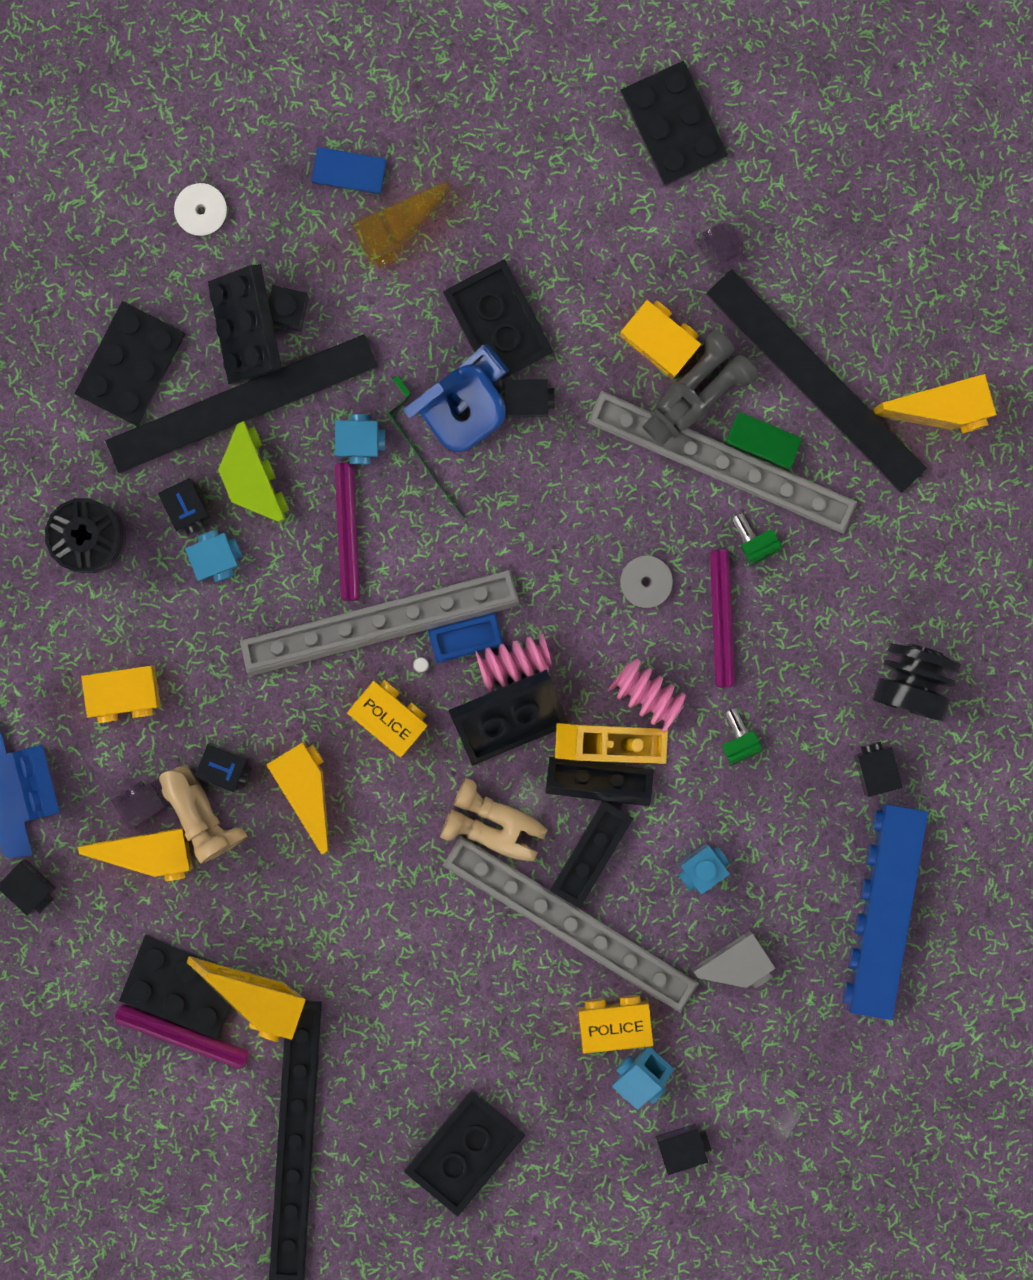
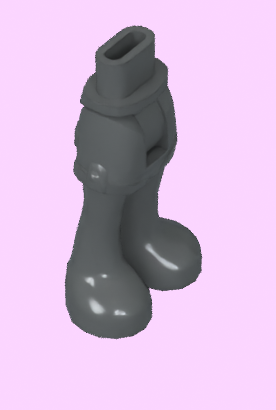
(682, 405)

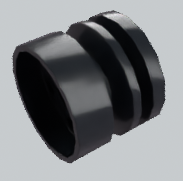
(95, 554)
(916, 681)

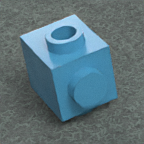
(358, 439)
(214, 556)
(703, 868)
(642, 1077)

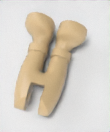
(196, 815)
(498, 840)

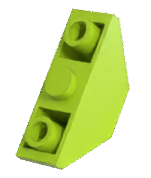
(249, 477)

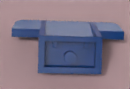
(24, 796)

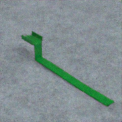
(406, 392)

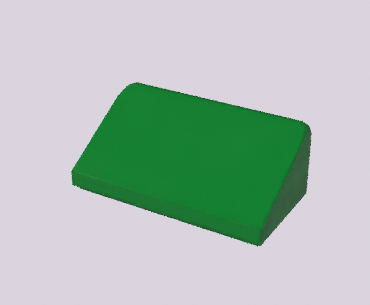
(763, 441)

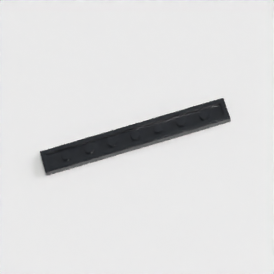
(816, 381)
(241, 403)
(295, 1147)

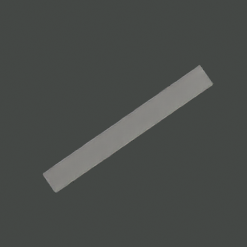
(727, 465)
(379, 623)
(570, 924)

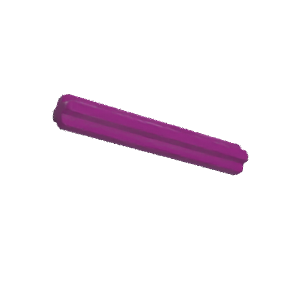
(347, 531)
(722, 618)
(181, 1036)

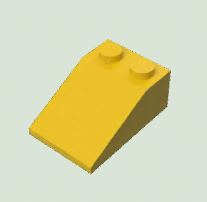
(950, 406)
(264, 1002)

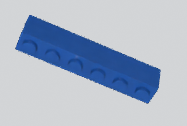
(886, 911)

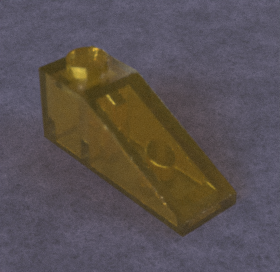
(393, 228)

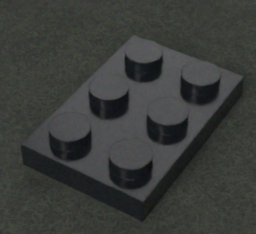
(673, 123)
(497, 314)
(244, 324)
(130, 363)
(508, 717)
(173, 990)
(464, 1152)

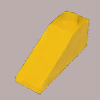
(610, 743)
(303, 786)
(150, 854)

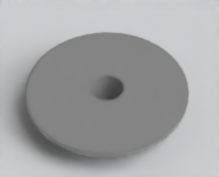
(658, 575)

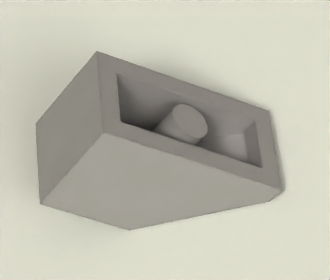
(737, 964)

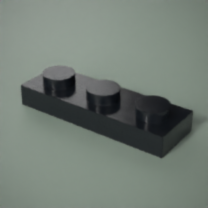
(599, 781)
(591, 854)

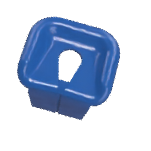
(482, 398)

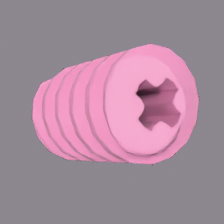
(514, 663)
(648, 694)

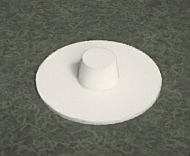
(191, 200)

